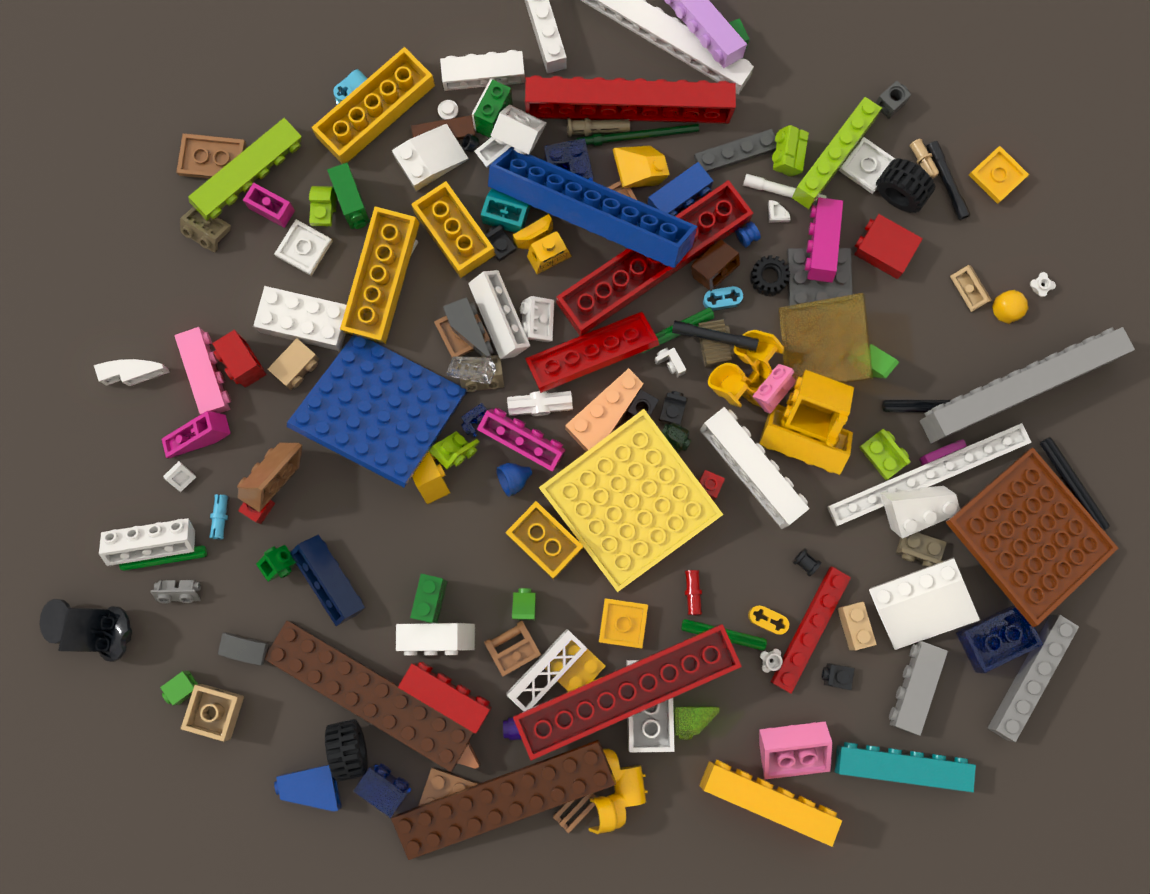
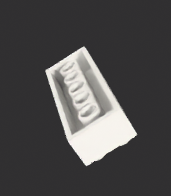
(754, 468)

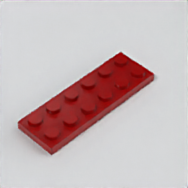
(591, 351)

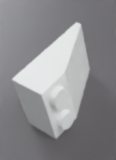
(429, 156)

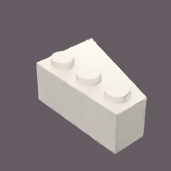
(918, 508)
(435, 638)

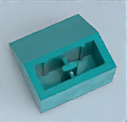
(504, 211)

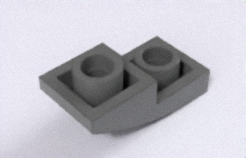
(242, 649)

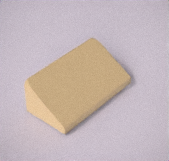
(970, 288)

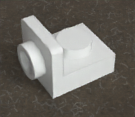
(674, 362)

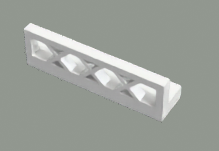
(537, 668)

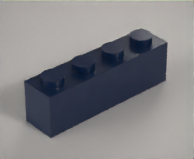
(327, 580)

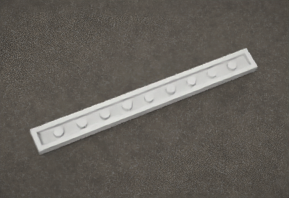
(931, 473)

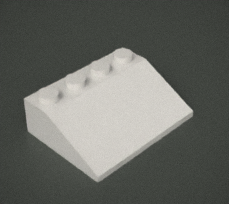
(924, 604)

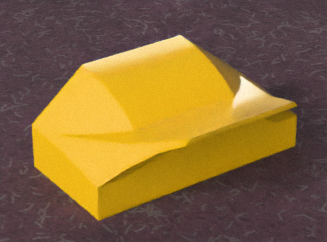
(533, 232)

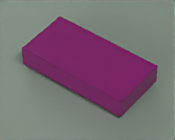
(939, 453)

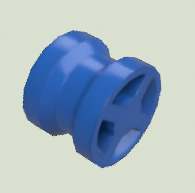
(748, 234)

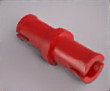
(693, 592)

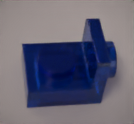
(473, 416)

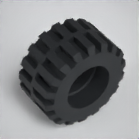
(905, 185)
(346, 750)

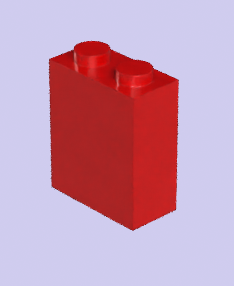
(887, 246)

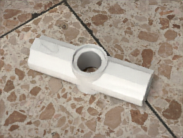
(539, 403)

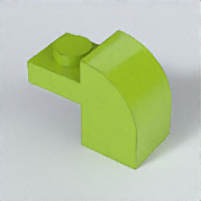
(322, 205)

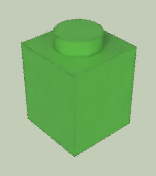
(178, 688)

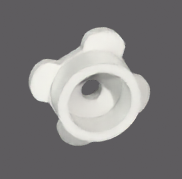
(1038, 288)
(777, 660)

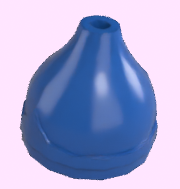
(513, 477)

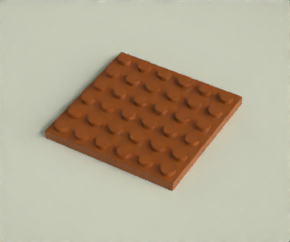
(1032, 536)

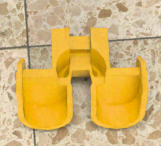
(730, 381)
(628, 792)

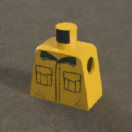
(548, 251)

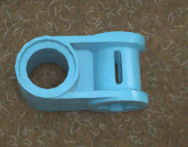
(348, 85)

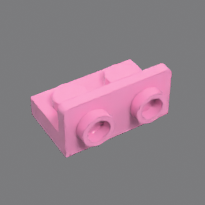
(775, 388)

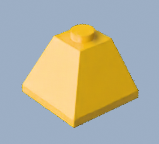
(640, 166)

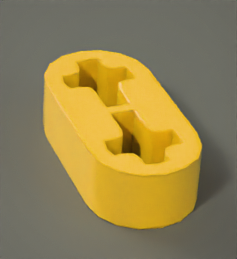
(771, 615)

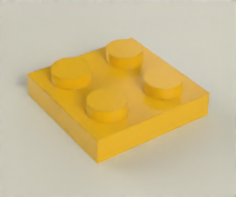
(998, 174)
(623, 623)
(581, 672)

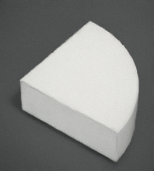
(777, 213)

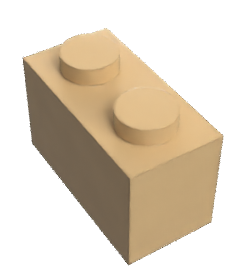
(294, 364)
(856, 626)

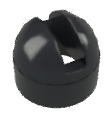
(470, 142)

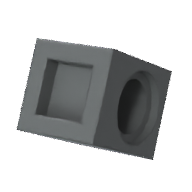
(890, 106)

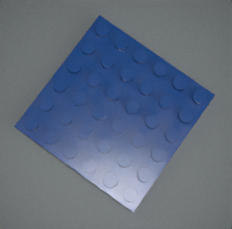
(377, 409)

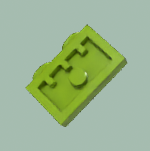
(453, 450)
(885, 454)

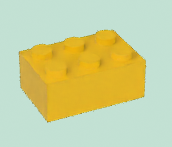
(544, 540)

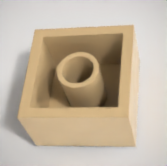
(212, 712)

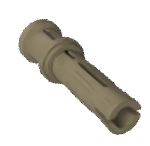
(588, 126)

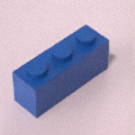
(682, 190)

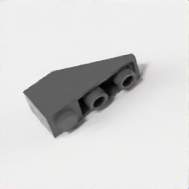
(463, 323)

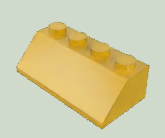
(805, 447)

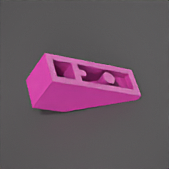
(195, 434)

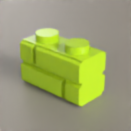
(790, 150)

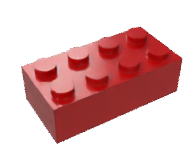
(445, 697)

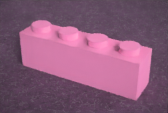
(202, 371)

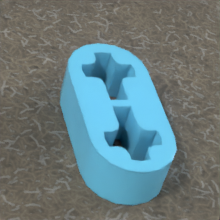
(722, 293)

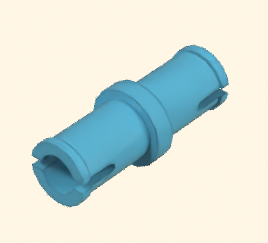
(219, 517)

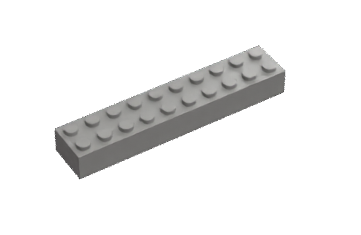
(1025, 383)

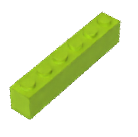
(836, 153)
(245, 169)

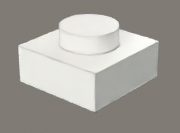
(179, 476)

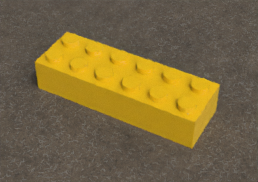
(373, 106)
(380, 275)
(770, 803)

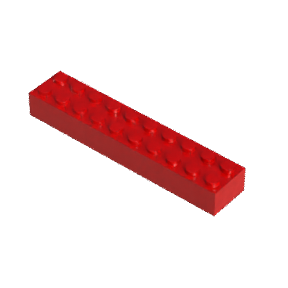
(630, 99)
(634, 274)
(626, 691)

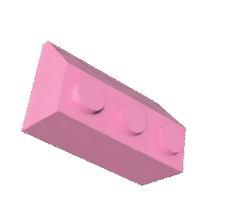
(795, 750)

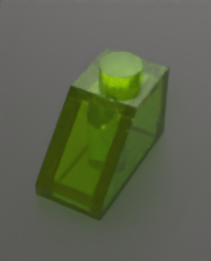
(692, 720)

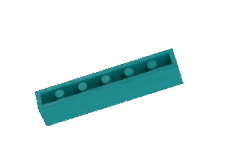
(905, 768)

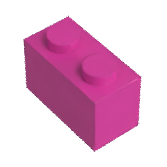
(269, 205)

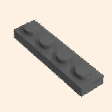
(737, 151)

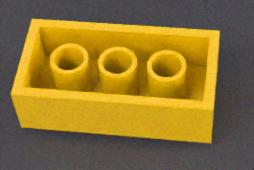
(453, 229)

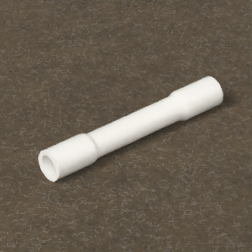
(761, 184)

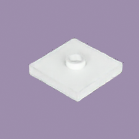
(866, 164)
(303, 247)

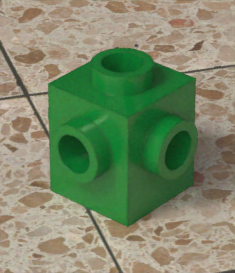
(276, 563)

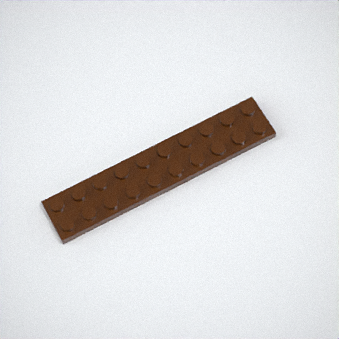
(368, 695)
(504, 800)

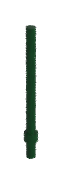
(598, 139)

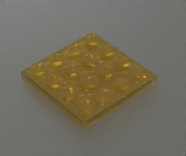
(827, 338)

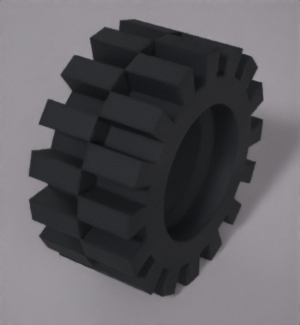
(770, 263)

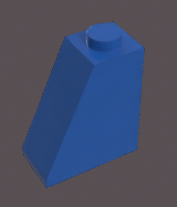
(310, 787)

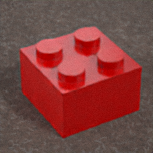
(238, 358)

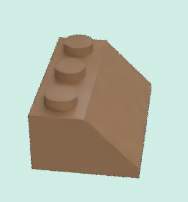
(270, 475)

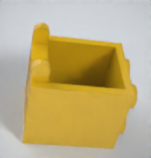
(818, 406)

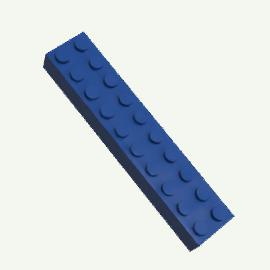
(592, 207)

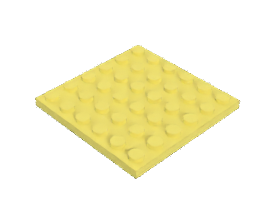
(631, 500)

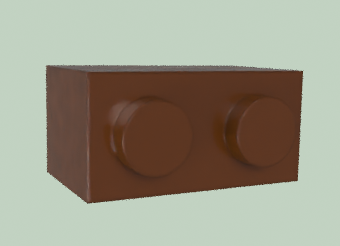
(715, 264)

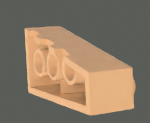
(605, 411)

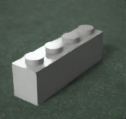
(918, 687)

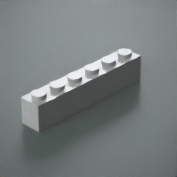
(1033, 678)

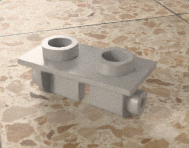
(166, 591)

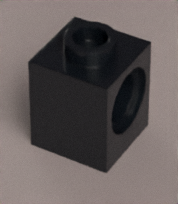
(643, 399)

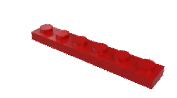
(810, 629)

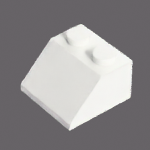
(517, 129)

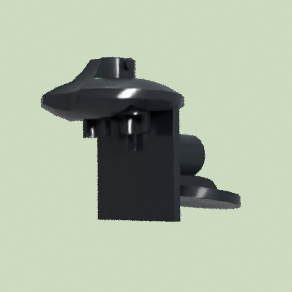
(86, 629)

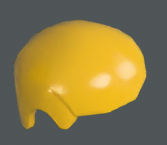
(1010, 306)

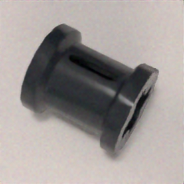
(807, 562)

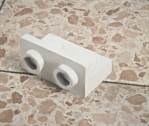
(537, 318)

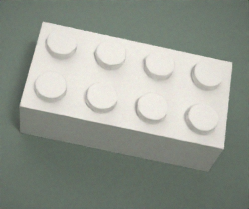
(300, 317)
(652, 728)

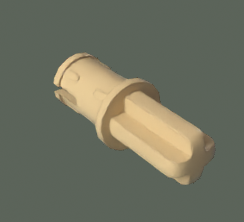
(924, 158)

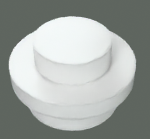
(447, 109)

